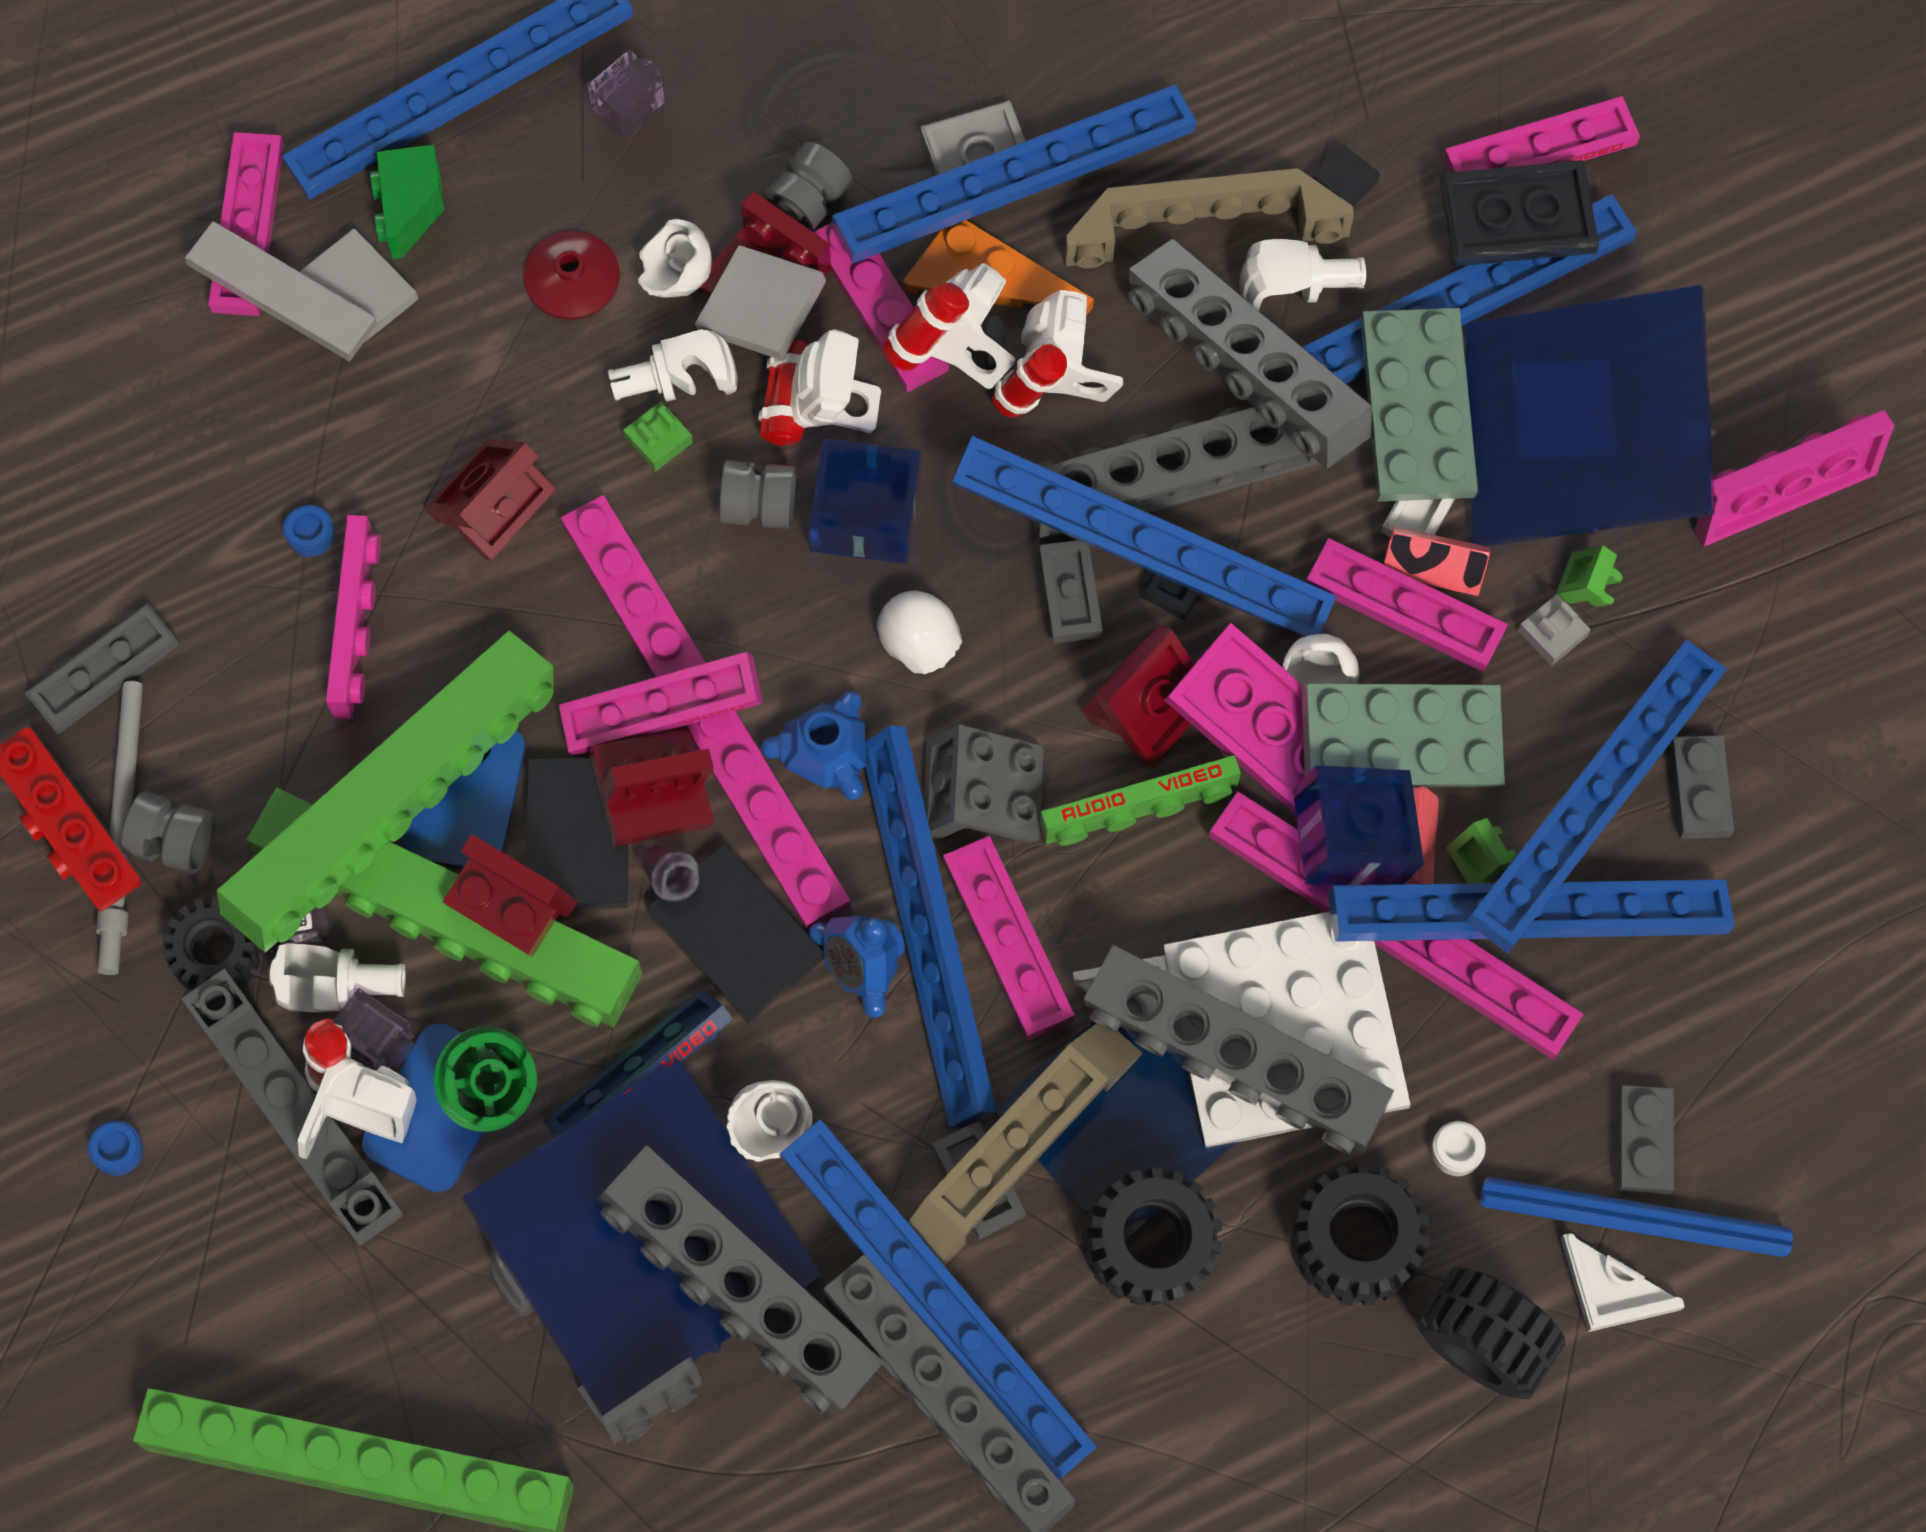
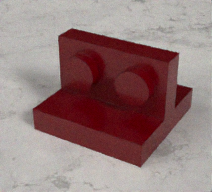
(492, 495)
(1135, 695)
(653, 786)
(507, 897)

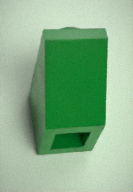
(410, 195)

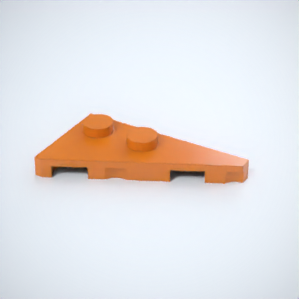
(967, 247)

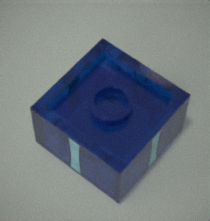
(865, 501)
(1357, 826)

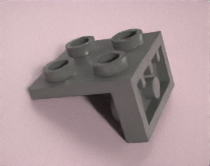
(983, 784)
(633, 1415)

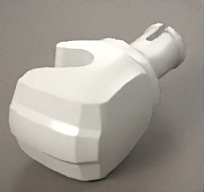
(1293, 266)
(671, 361)
(324, 980)

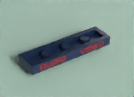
(673, 1039)

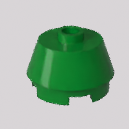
(485, 1079)

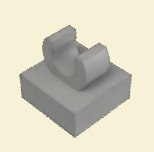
(1554, 630)

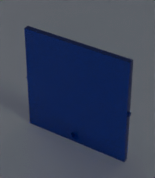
(1590, 417)
(592, 1285)

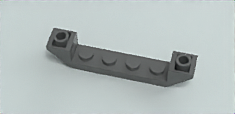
(286, 1102)

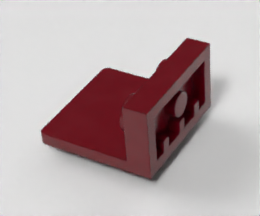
(775, 234)

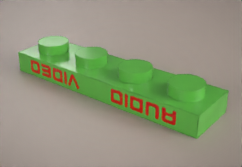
(1122, 806)

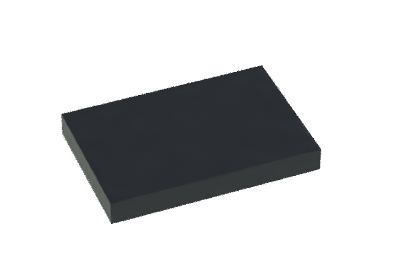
(1519, 213)
(571, 836)
(738, 935)

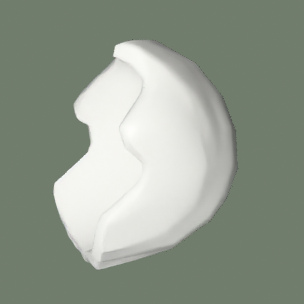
(675, 260)
(919, 631)
(1321, 661)
(767, 1119)

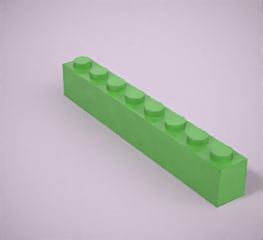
(386, 792)
(410, 894)
(353, 1463)

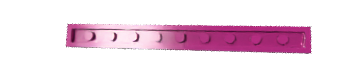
(735, 757)

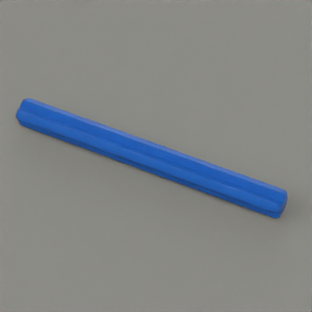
(1636, 1217)

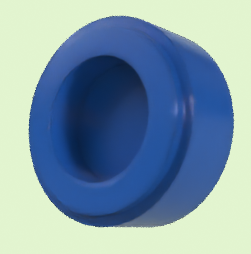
(309, 530)
(115, 1148)

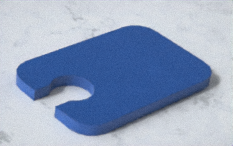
(473, 805)
(434, 1144)

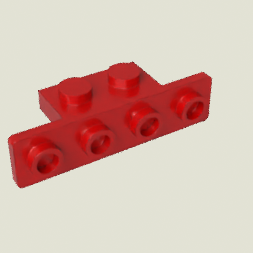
(65, 820)

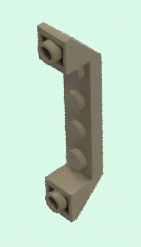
(1319, 211)
(1020, 1138)

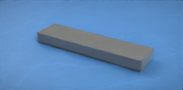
(281, 291)

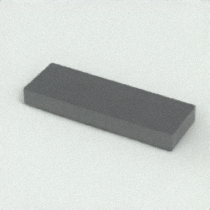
(102, 668)

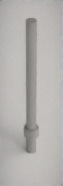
(113, 921)

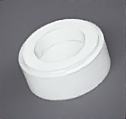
(1458, 1148)

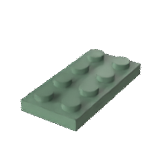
(1418, 404)
(1433, 730)

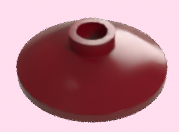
(576, 292)

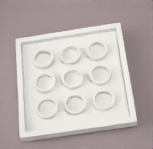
(1304, 987)

